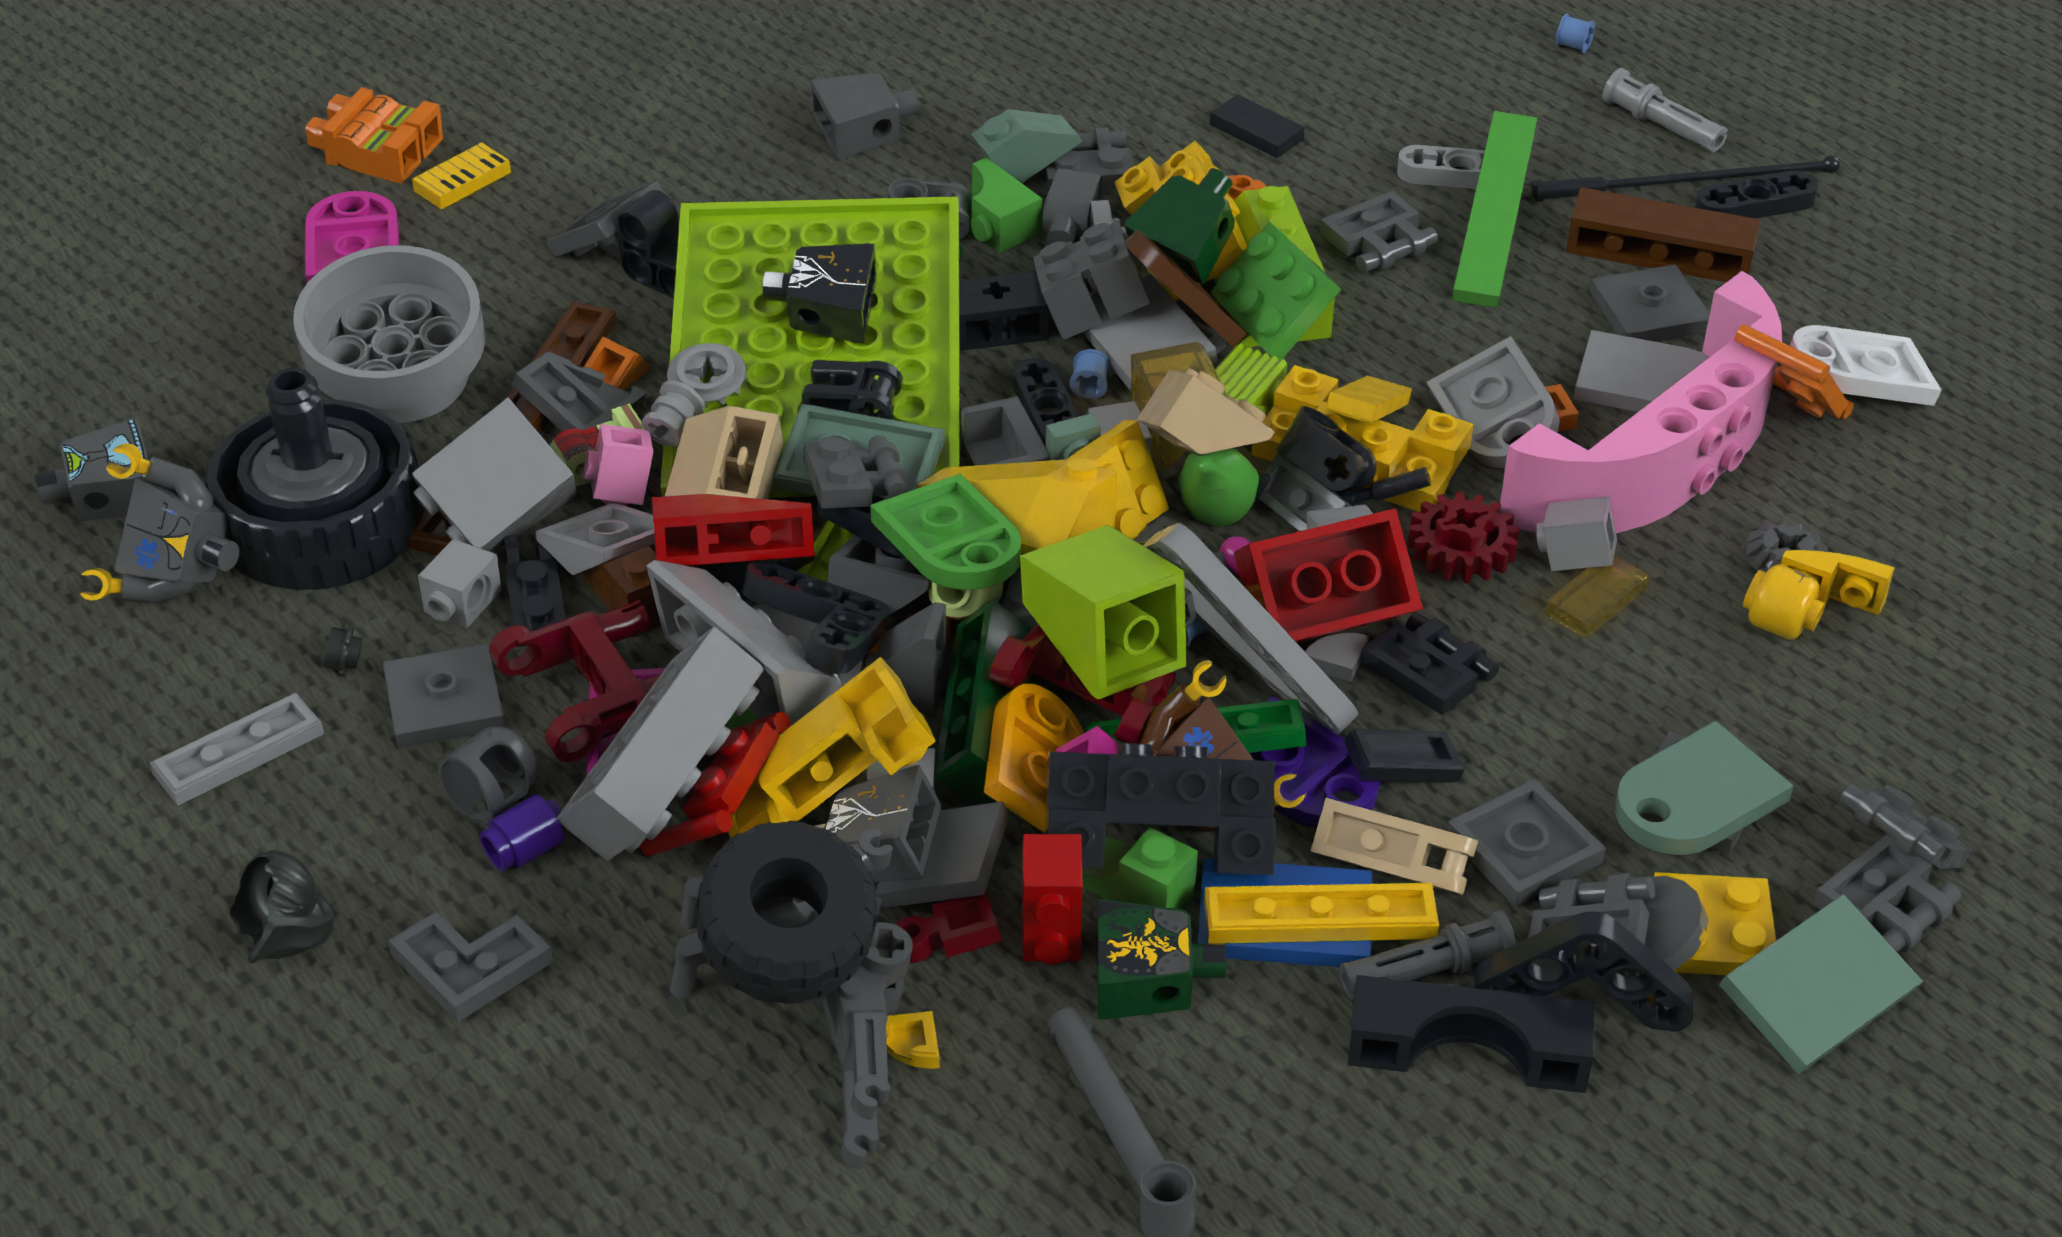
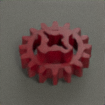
(1459, 537)

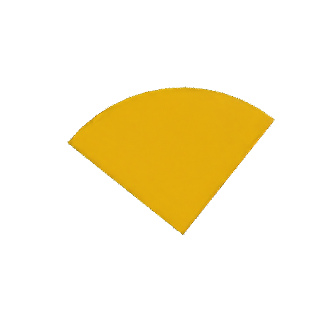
(914, 1038)

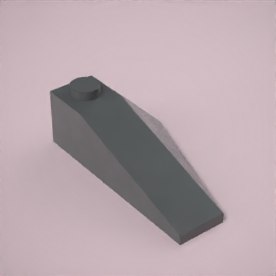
(876, 574)

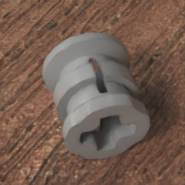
(671, 411)

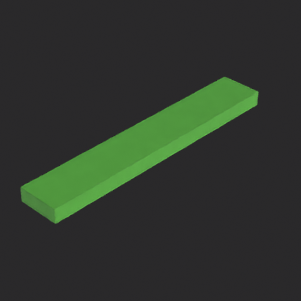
(1495, 210)

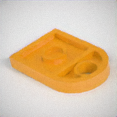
(1021, 748)

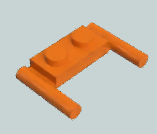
(1799, 375)

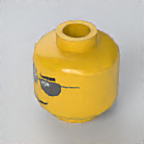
(1783, 602)

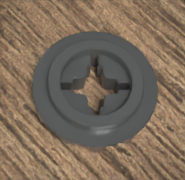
(1763, 543)

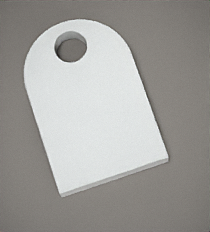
(1870, 363)

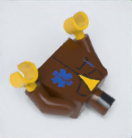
(1188, 722)

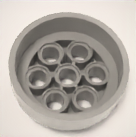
(391, 330)

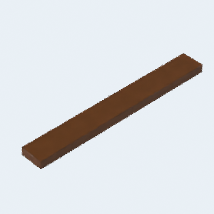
(571, 338)

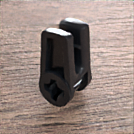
(853, 388)

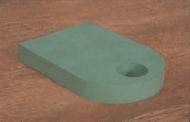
(1701, 789)

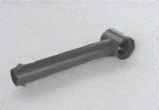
(1164, 1186)

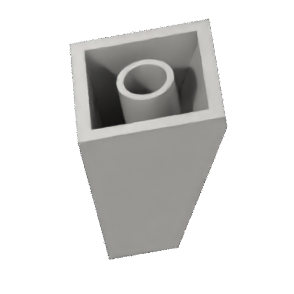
(494, 480)

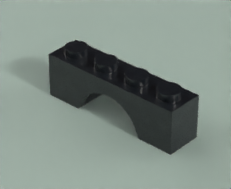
(1540, 1035)

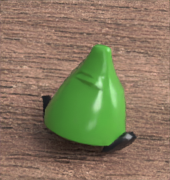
(1218, 486)

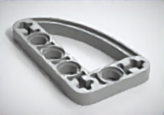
(1251, 631)

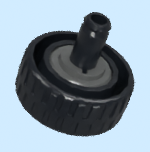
(315, 488)

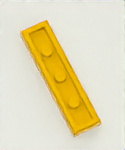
(1320, 913)

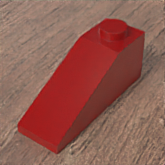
(730, 529)

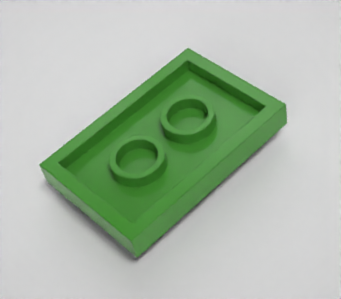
(1275, 291)

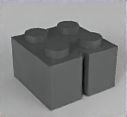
(1065, 272)

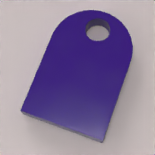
(1320, 770)

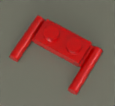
(722, 784)

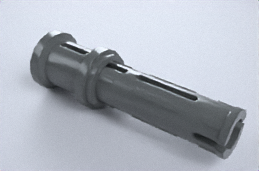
(1452, 949)

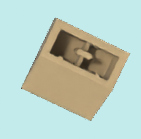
(1198, 418)
(727, 454)

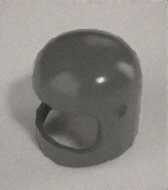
(481, 763)

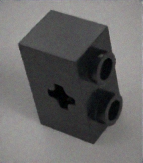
(1002, 311)

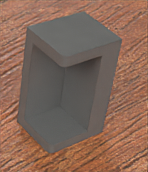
(1000, 434)

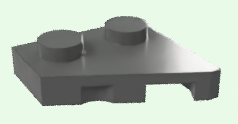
(571, 393)

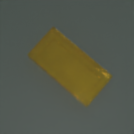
(1596, 596)

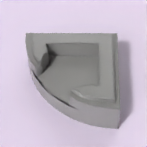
(1338, 654)

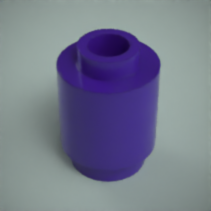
(522, 833)

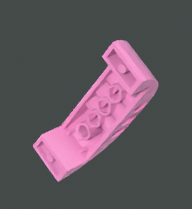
(1672, 443)

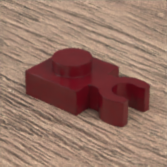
(956, 926)

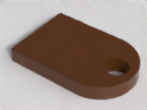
(1185, 287)

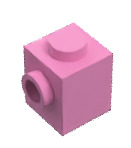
(619, 465)

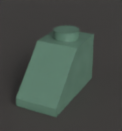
(1025, 141)

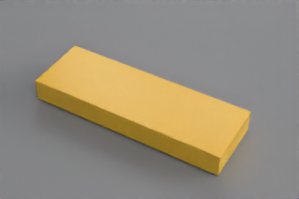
(1368, 399)

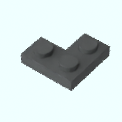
(466, 974)

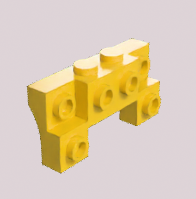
(1193, 164)
(1435, 442)
(834, 744)

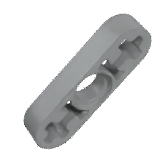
(1435, 166)

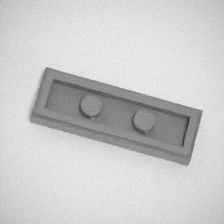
(236, 748)

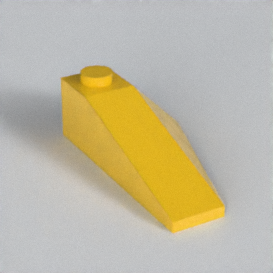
(1044, 497)

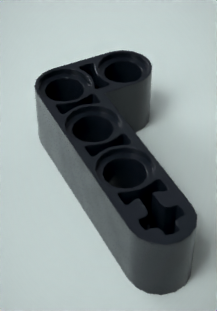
(650, 241)

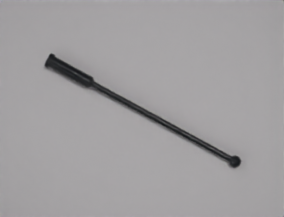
(1571, 187)

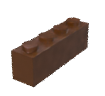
(1661, 235)

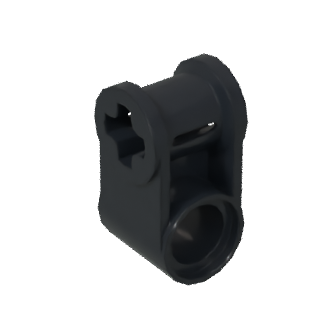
(1321, 446)

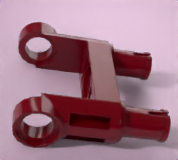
(589, 642)
(1038, 656)

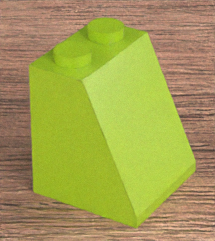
(1108, 608)

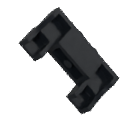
(1166, 790)

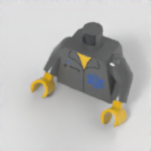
(168, 535)

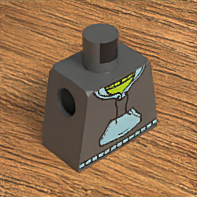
(85, 475)

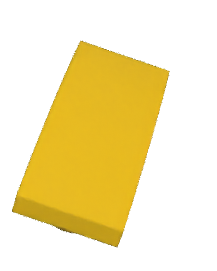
(1844, 577)

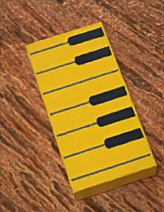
(461, 175)

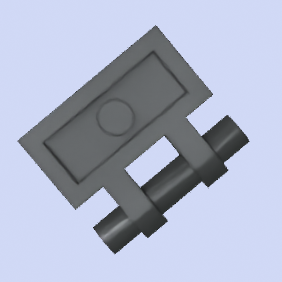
(1104, 156)
(1370, 225)
(852, 476)
(1914, 834)
(1881, 881)
(1618, 897)

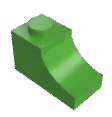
(1002, 207)
(1145, 871)

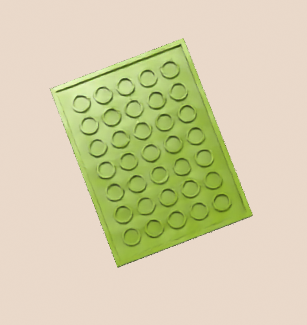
(910, 322)

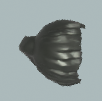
(279, 907)

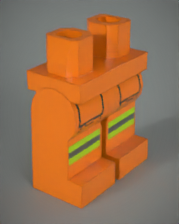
(376, 134)

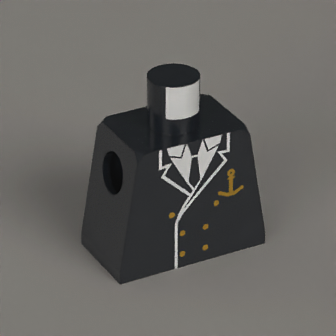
(827, 290)

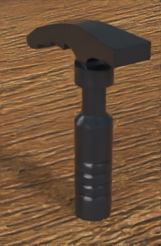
(1388, 487)

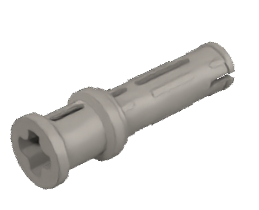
(1649, 103)

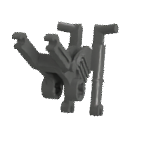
(854, 1010)

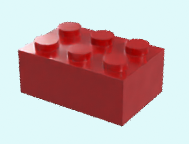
(1332, 576)

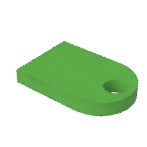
(948, 531)

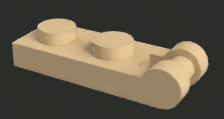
(1391, 845)

